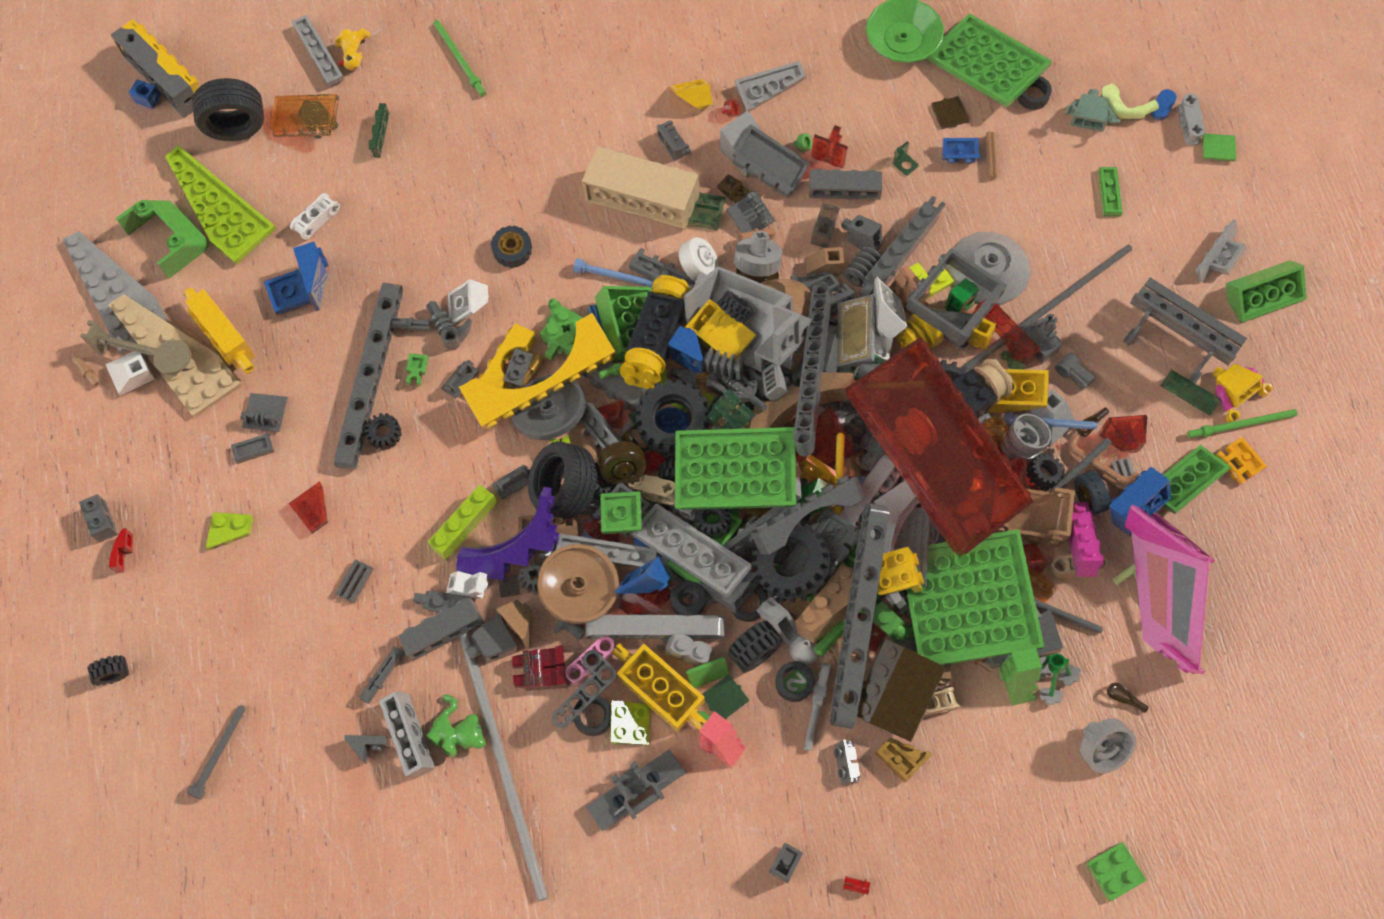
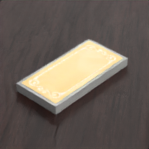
(856, 332)

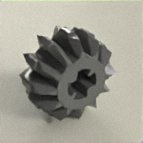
(527, 573)

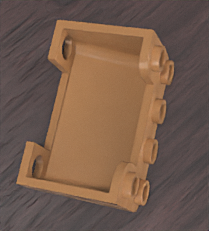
(1046, 518)

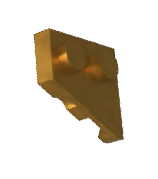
(902, 758)

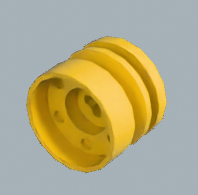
(919, 328)

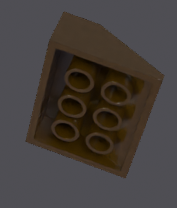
(899, 689)

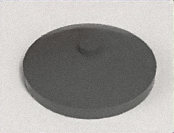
(552, 415)

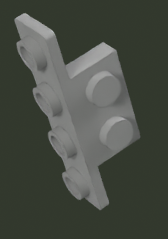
(1223, 254)

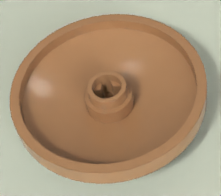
(577, 584)

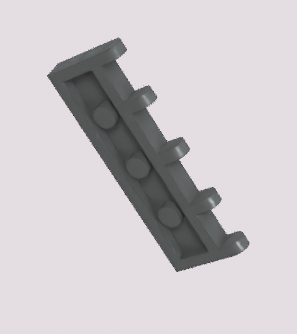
(653, 268)
(598, 427)

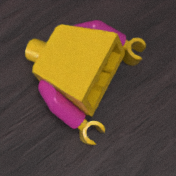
(1237, 386)

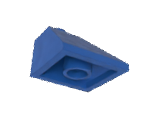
(686, 350)
(645, 578)

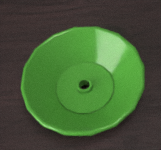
(905, 30)

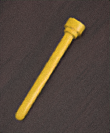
(839, 464)

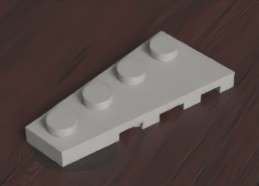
(765, 85)

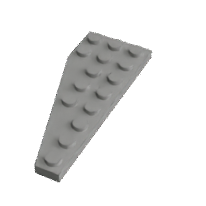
(108, 282)

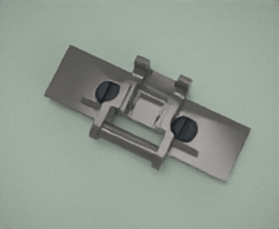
(630, 785)

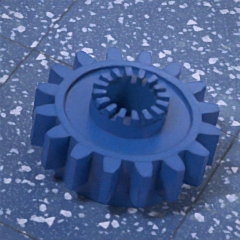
(672, 420)

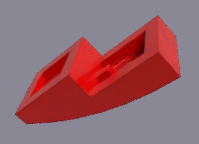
(122, 545)

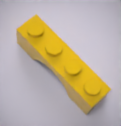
(516, 337)

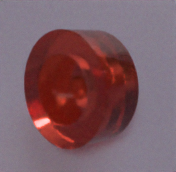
(730, 108)

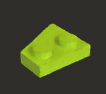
(227, 528)

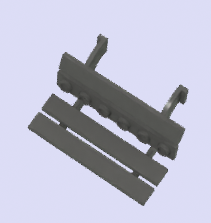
(1185, 325)

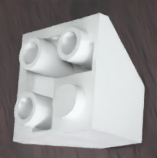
(130, 372)

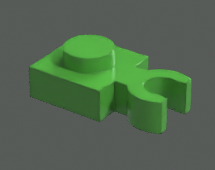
(416, 366)

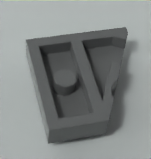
(823, 277)

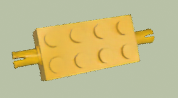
(219, 330)
(660, 687)

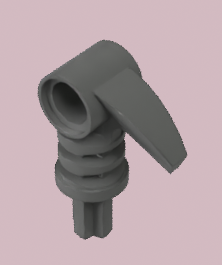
(445, 328)

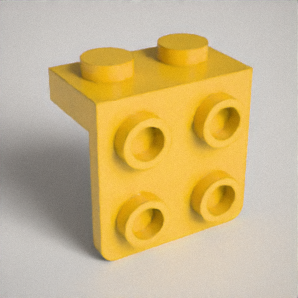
(899, 572)

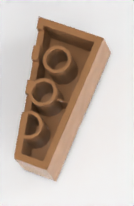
(827, 607)

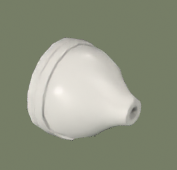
(803, 650)

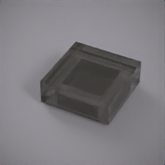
(509, 586)

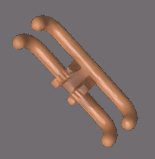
(1103, 470)

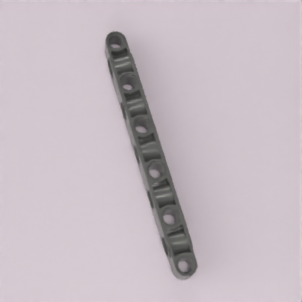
(365, 386)
(857, 632)

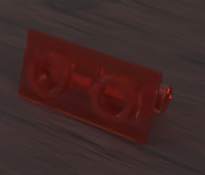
(593, 529)

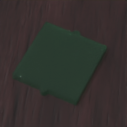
(725, 697)

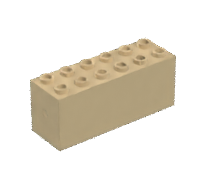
(641, 187)

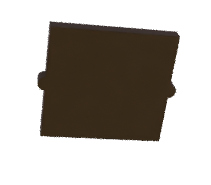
(949, 112)

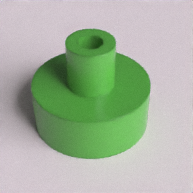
(803, 142)

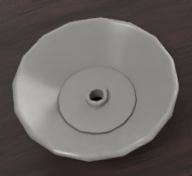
(1009, 263)

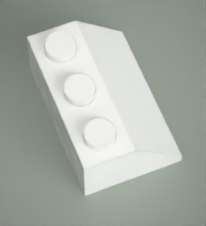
(888, 311)

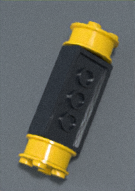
(656, 326)

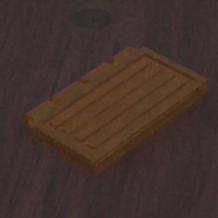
(304, 115)

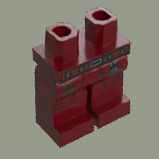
(541, 669)

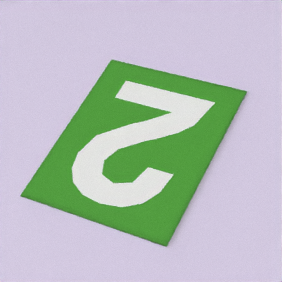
(795, 682)

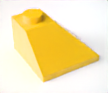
(694, 92)

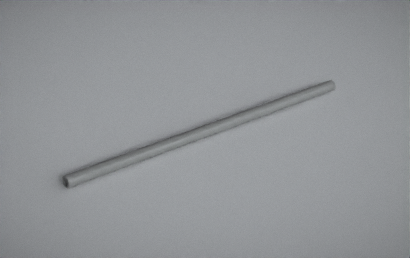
(505, 773)

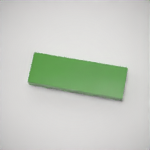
(1110, 191)

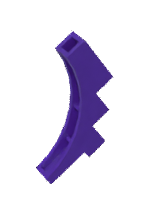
(518, 550)

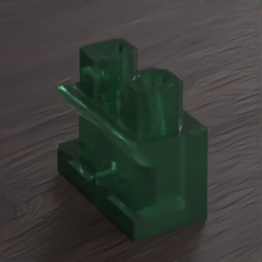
(725, 406)

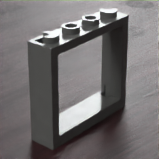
(970, 270)

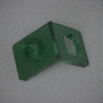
(901, 156)

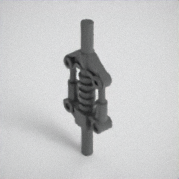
(744, 394)

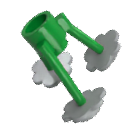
(1067, 673)

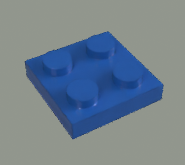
(287, 292)

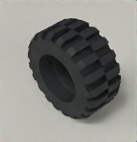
(663, 395)

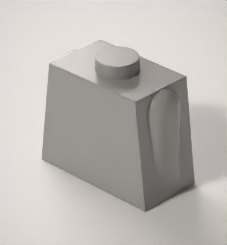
(779, 620)

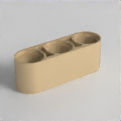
(1068, 567)

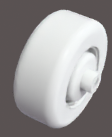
(697, 257)

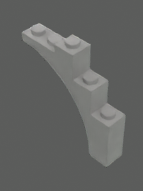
(900, 504)

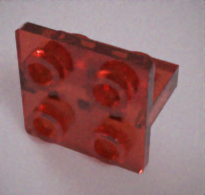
(830, 149)

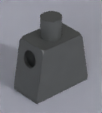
(863, 232)
(492, 641)

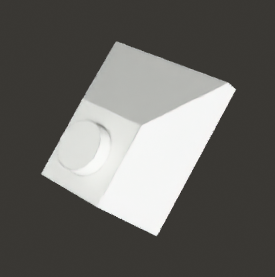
(466, 300)

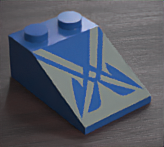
(313, 271)

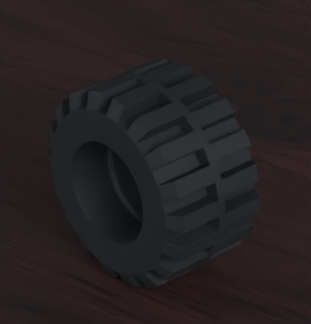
(754, 646)

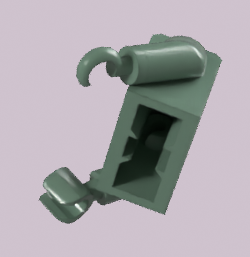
(1091, 111)

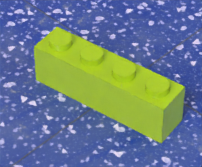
(462, 522)

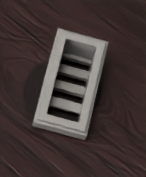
(771, 392)

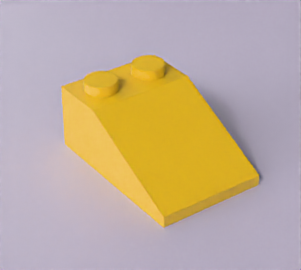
(1027, 393)

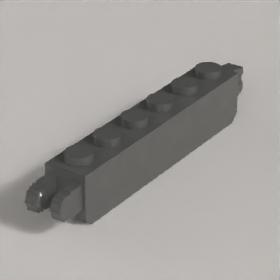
(903, 245)

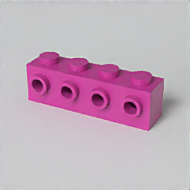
(1083, 542)

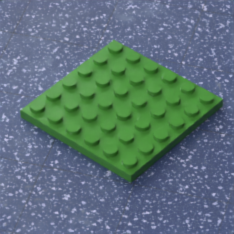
(976, 602)

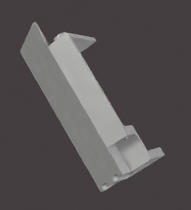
(773, 319)

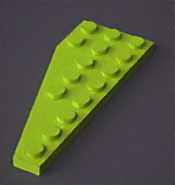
(226, 218)

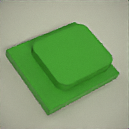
(1219, 147)

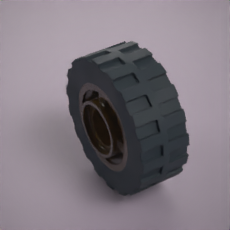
(1093, 490)

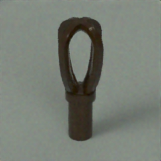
(1096, 418)
(1132, 701)

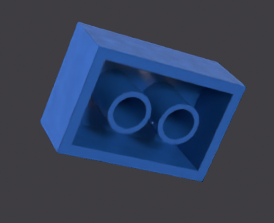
(1148, 492)

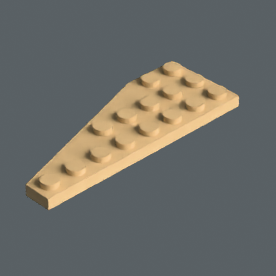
(205, 377)

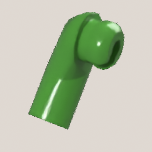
(554, 305)

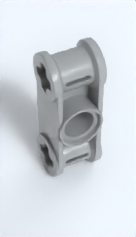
(1191, 119)

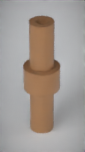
(86, 371)

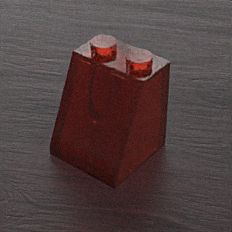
(825, 442)

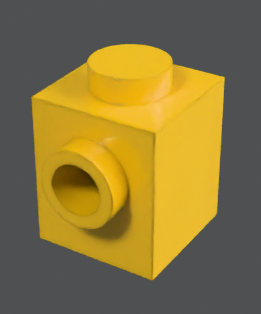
(983, 334)

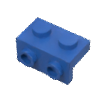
(960, 149)

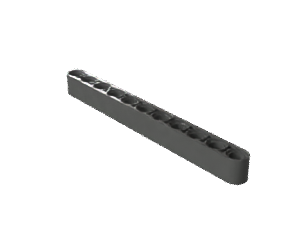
(812, 370)

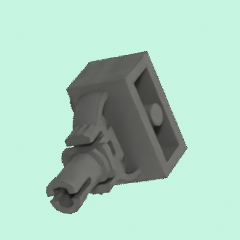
(1042, 334)

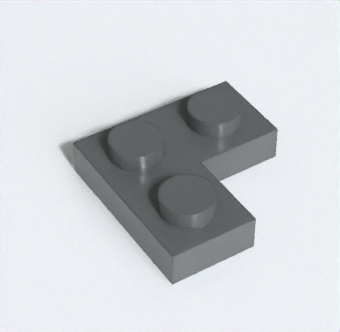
(874, 451)

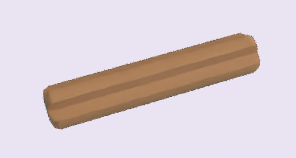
(991, 155)

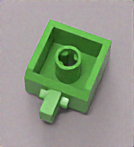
(560, 333)

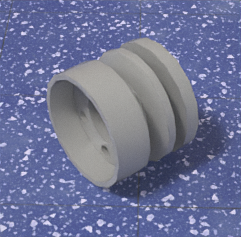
(1026, 438)

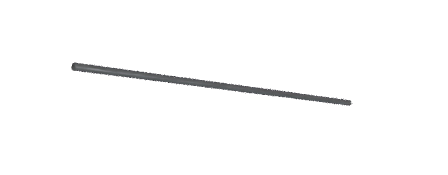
(1045, 309)

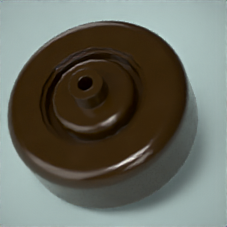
(621, 463)

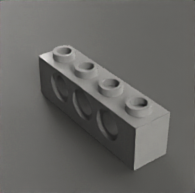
(407, 734)

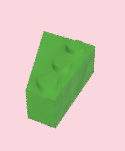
(1020, 674)

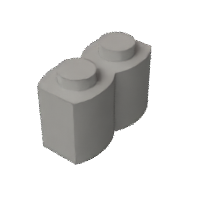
(691, 651)

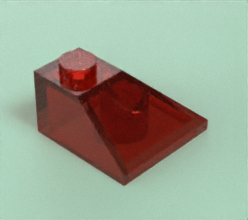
(1126, 432)
(644, 602)

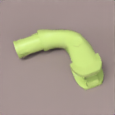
(1113, 98)

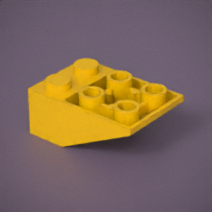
(720, 331)

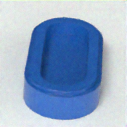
(1165, 102)

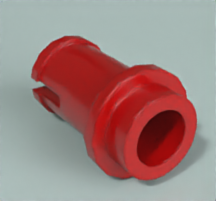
(858, 885)

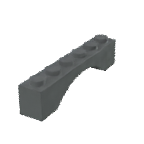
(775, 533)

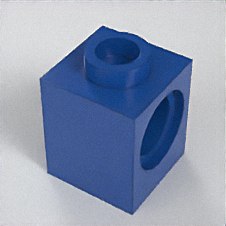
(144, 94)

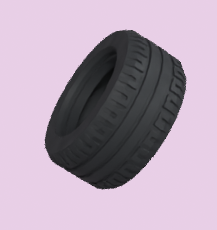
(228, 94)
(578, 481)

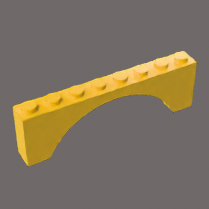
(494, 403)

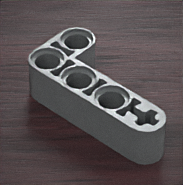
(581, 693)

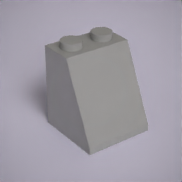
(732, 134)

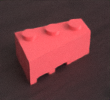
(719, 738)

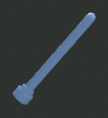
(581, 266)
(1009, 418)

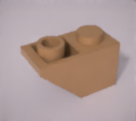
(825, 261)

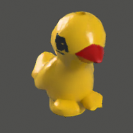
(350, 43)

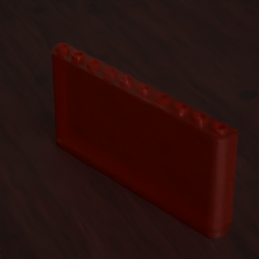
(939, 446)

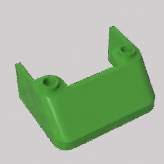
(185, 243)

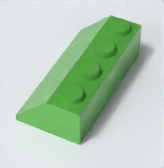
(1267, 290)

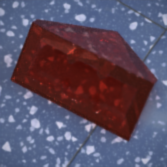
(1034, 557)

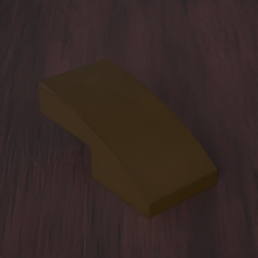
(733, 189)

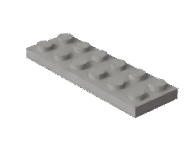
(692, 550)

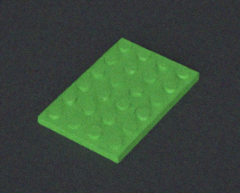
(989, 60)
(735, 468)

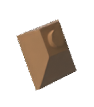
(518, 620)

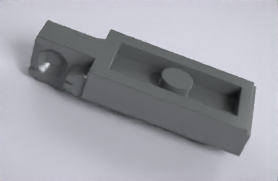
(436, 601)

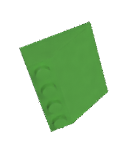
(619, 312)

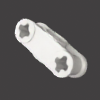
(322, 208)

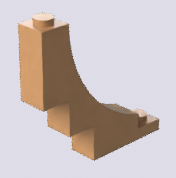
(782, 411)

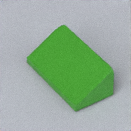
(707, 672)

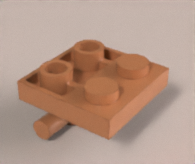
(904, 284)

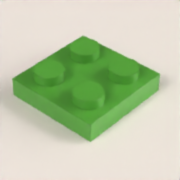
(621, 512)
(1116, 871)

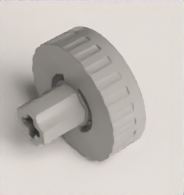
(764, 255)
(1111, 738)

